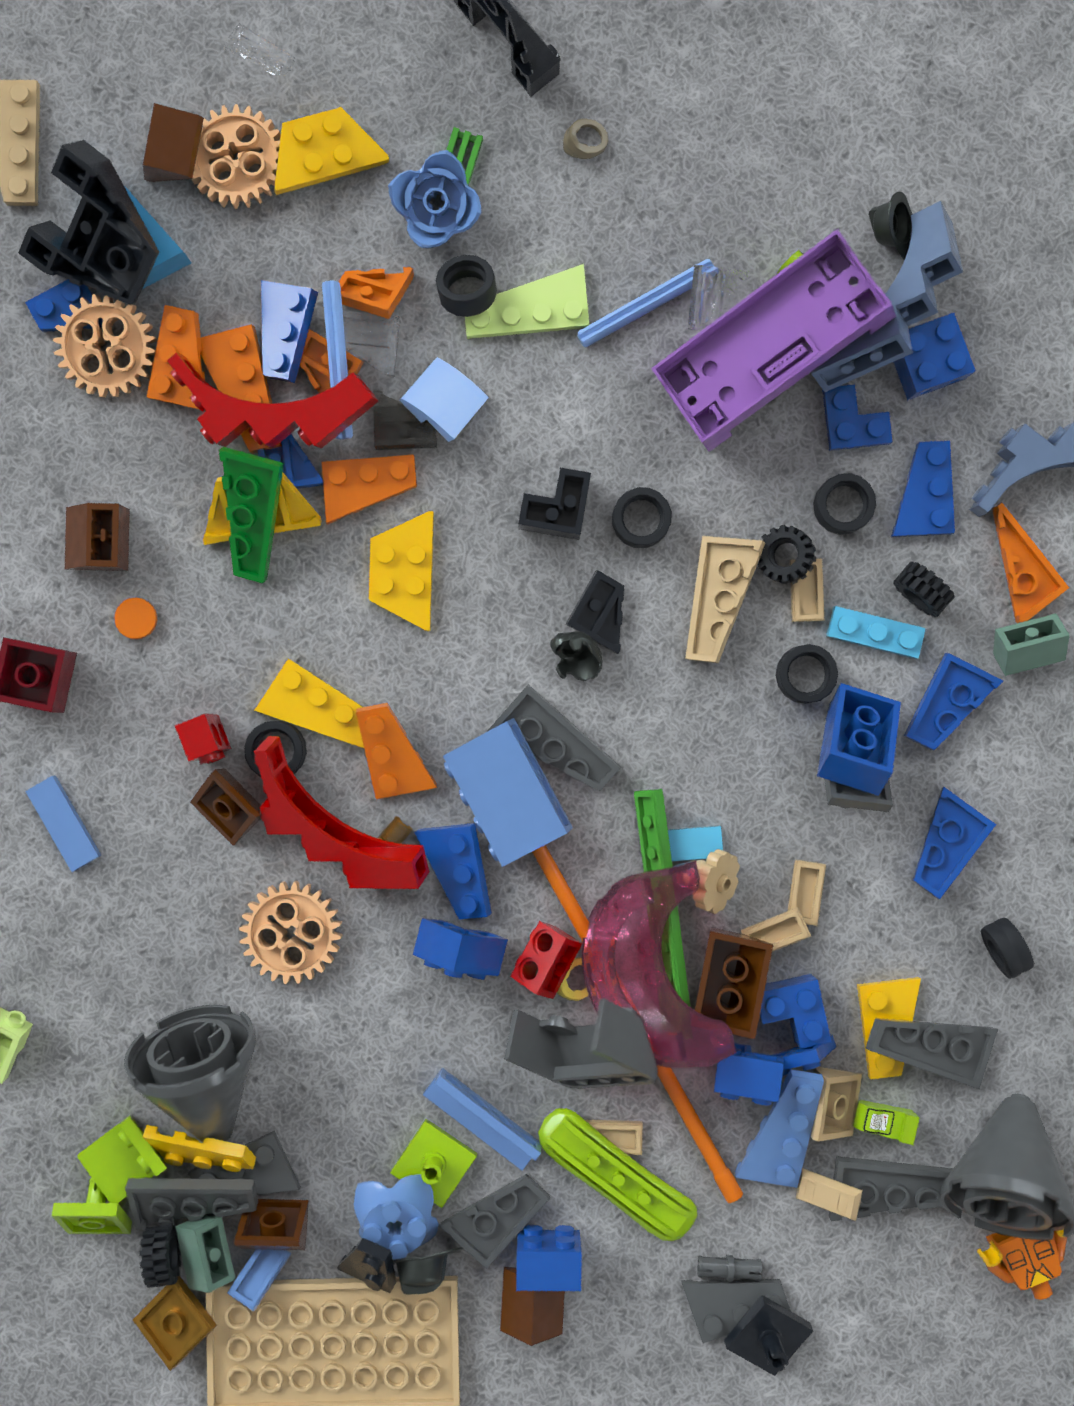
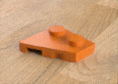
(316, 364)

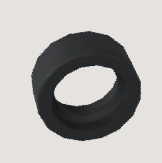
(463, 267)
(868, 500)
(658, 501)
(825, 659)
(276, 726)

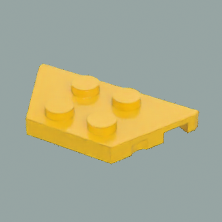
(323, 149)
(292, 512)
(403, 570)

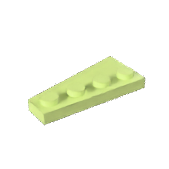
(535, 307)

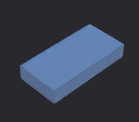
(258, 1276)

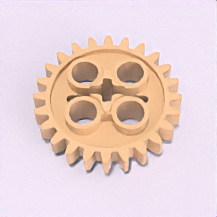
(240, 184)
(78, 351)
(275, 955)

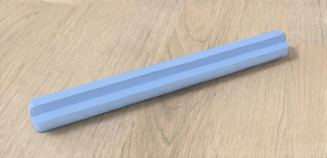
(638, 307)
(335, 339)

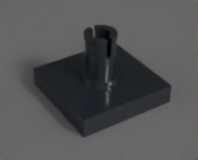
(768, 1335)

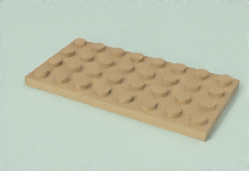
(334, 1346)

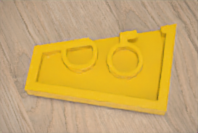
(886, 1001)
(203, 1155)

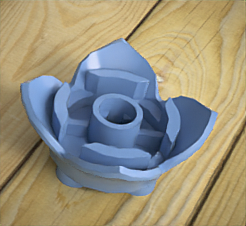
(412, 193)
(407, 1202)

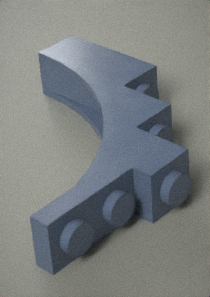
(1025, 455)

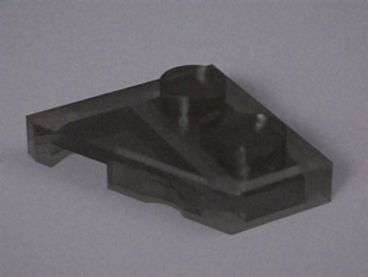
(398, 428)

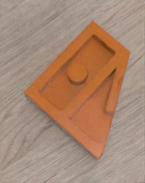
(375, 290)

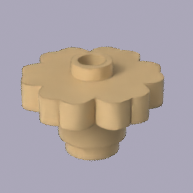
(716, 880)

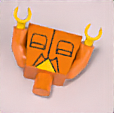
(1025, 1261)

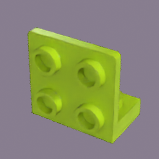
(120, 1156)

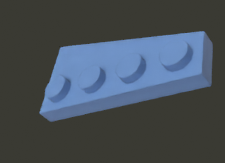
(784, 1134)

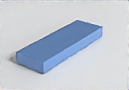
(63, 823)

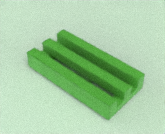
(466, 138)

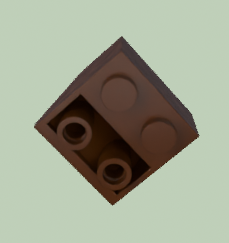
(97, 537)

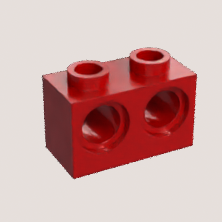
(203, 738)
(551, 962)

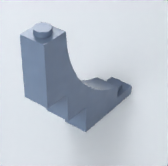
(929, 261)

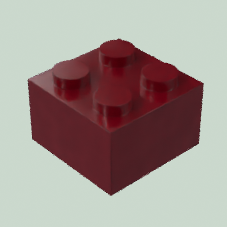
(35, 675)

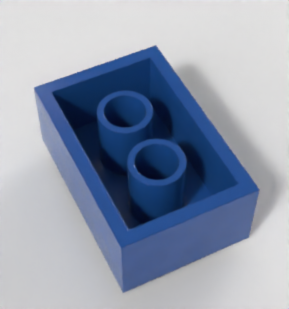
(859, 739)

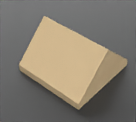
(836, 1104)

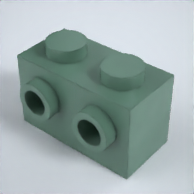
(1030, 644)
(205, 1253)

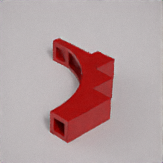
(318, 416)
(364, 859)

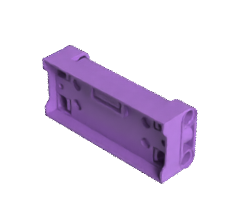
(773, 339)

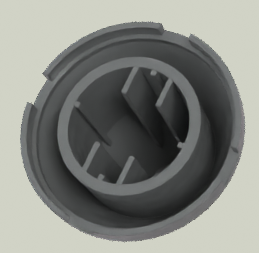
(195, 1067)
(1011, 1177)

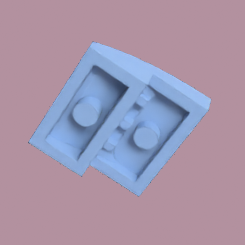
(444, 398)

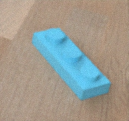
(876, 632)

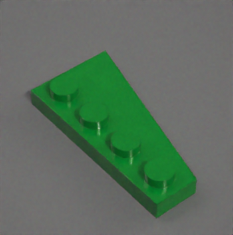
(252, 501)

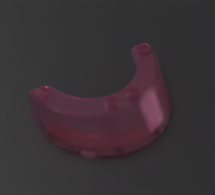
(627, 966)

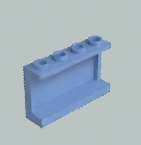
(507, 793)

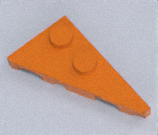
(1029, 574)

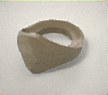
(582, 151)

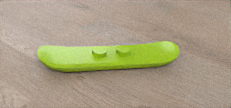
(616, 1175)

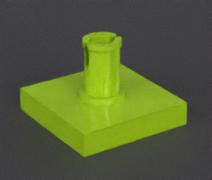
(437, 1158)
(93, 1216)

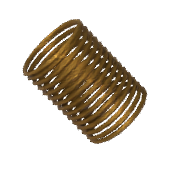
(393, 824)

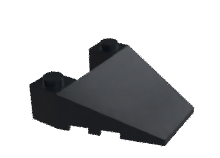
(531, 59)
(106, 239)

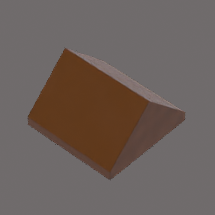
(171, 144)
(227, 805)
(274, 1226)
(530, 1314)

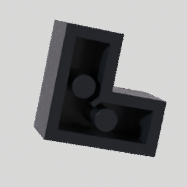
(557, 515)

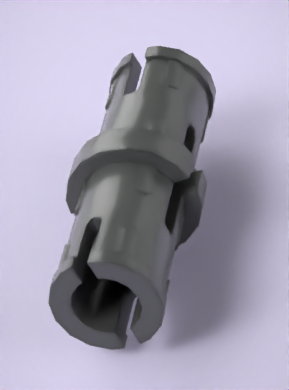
(729, 1268)

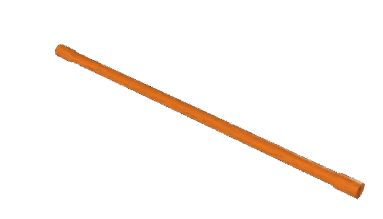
(721, 1173)

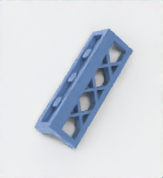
(482, 1119)

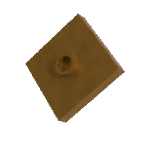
(174, 1323)

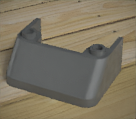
(584, 1056)

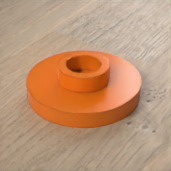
(135, 618)

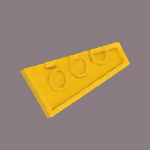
(311, 704)

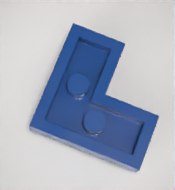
(849, 429)

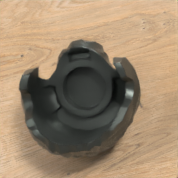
(578, 655)

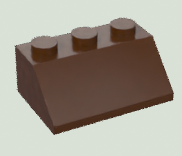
(734, 980)

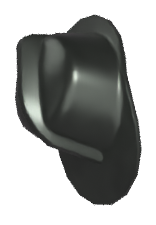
(893, 223)
(422, 1274)

